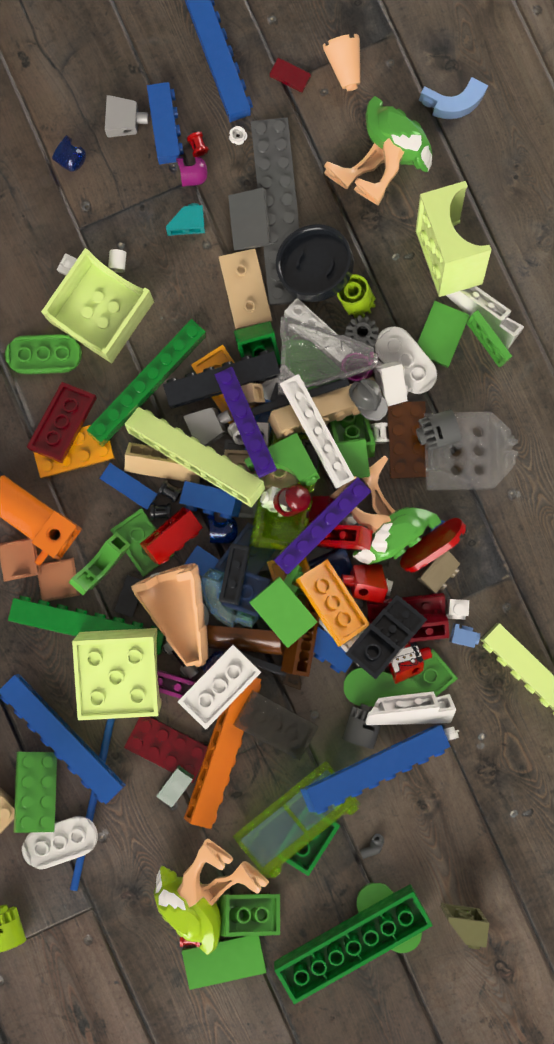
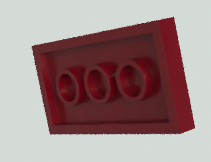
(61, 422)
(166, 746)

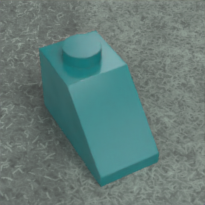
(187, 221)

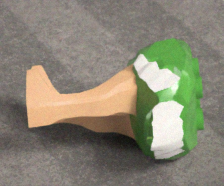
(394, 142)
(390, 528)

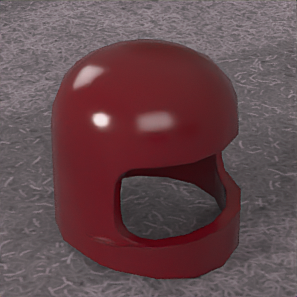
(297, 498)

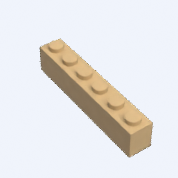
(331, 406)

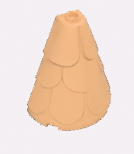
(177, 610)

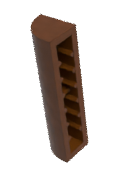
(244, 639)
(299, 655)

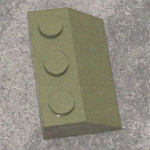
(468, 923)

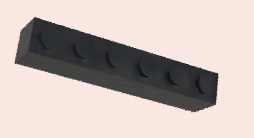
(204, 385)

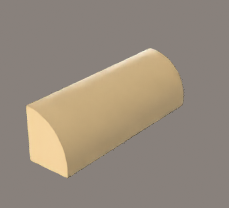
(148, 461)

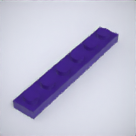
(245, 422)
(321, 525)

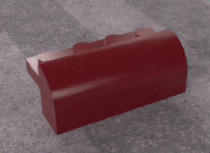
(430, 606)

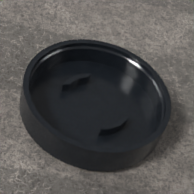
(314, 262)

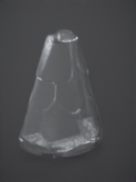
(320, 354)

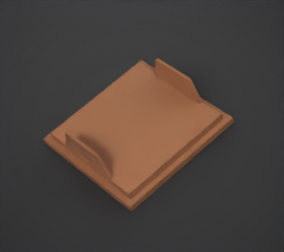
(18, 559)
(55, 579)

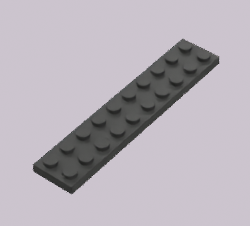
(276, 176)

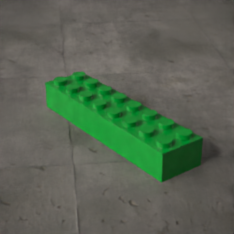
(352, 944)

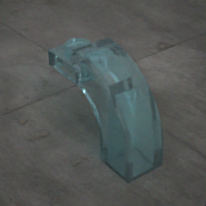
(211, 590)

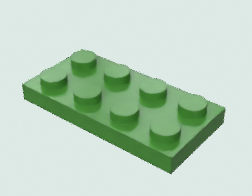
(35, 792)

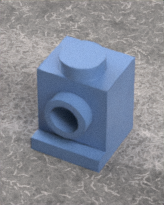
(464, 636)

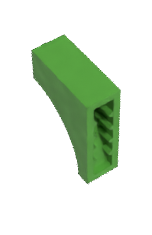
(292, 457)

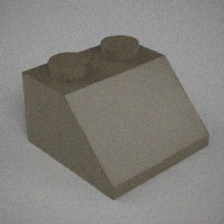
(438, 572)

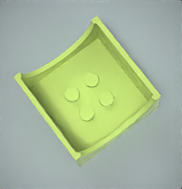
(449, 257)
(97, 306)
(116, 674)

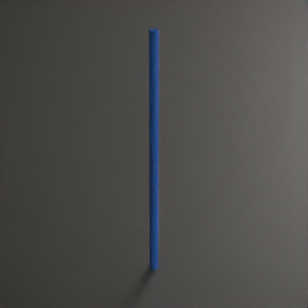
(93, 801)

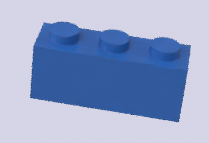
(210, 500)

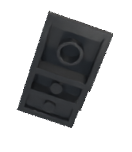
(386, 636)

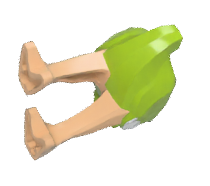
(192, 905)

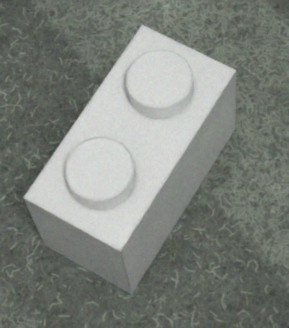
(391, 381)

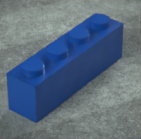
(163, 122)

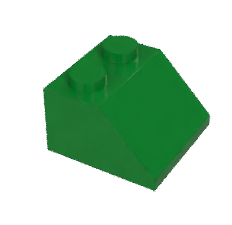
(256, 339)

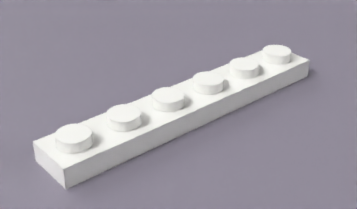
(317, 431)

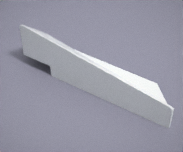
(492, 311)
(412, 709)

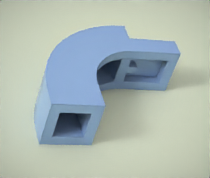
(454, 106)

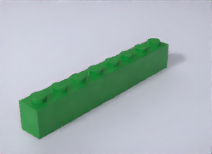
(146, 382)
(67, 621)

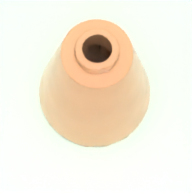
(345, 60)

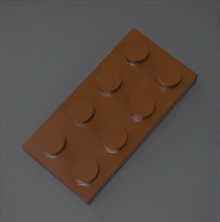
(405, 450)

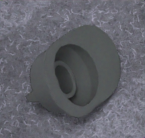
(368, 399)

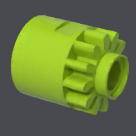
(357, 296)
(10, 928)

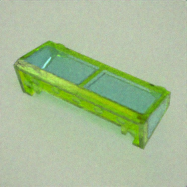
(289, 825)

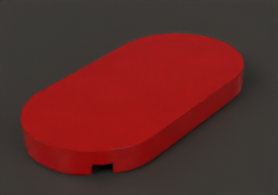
(433, 545)

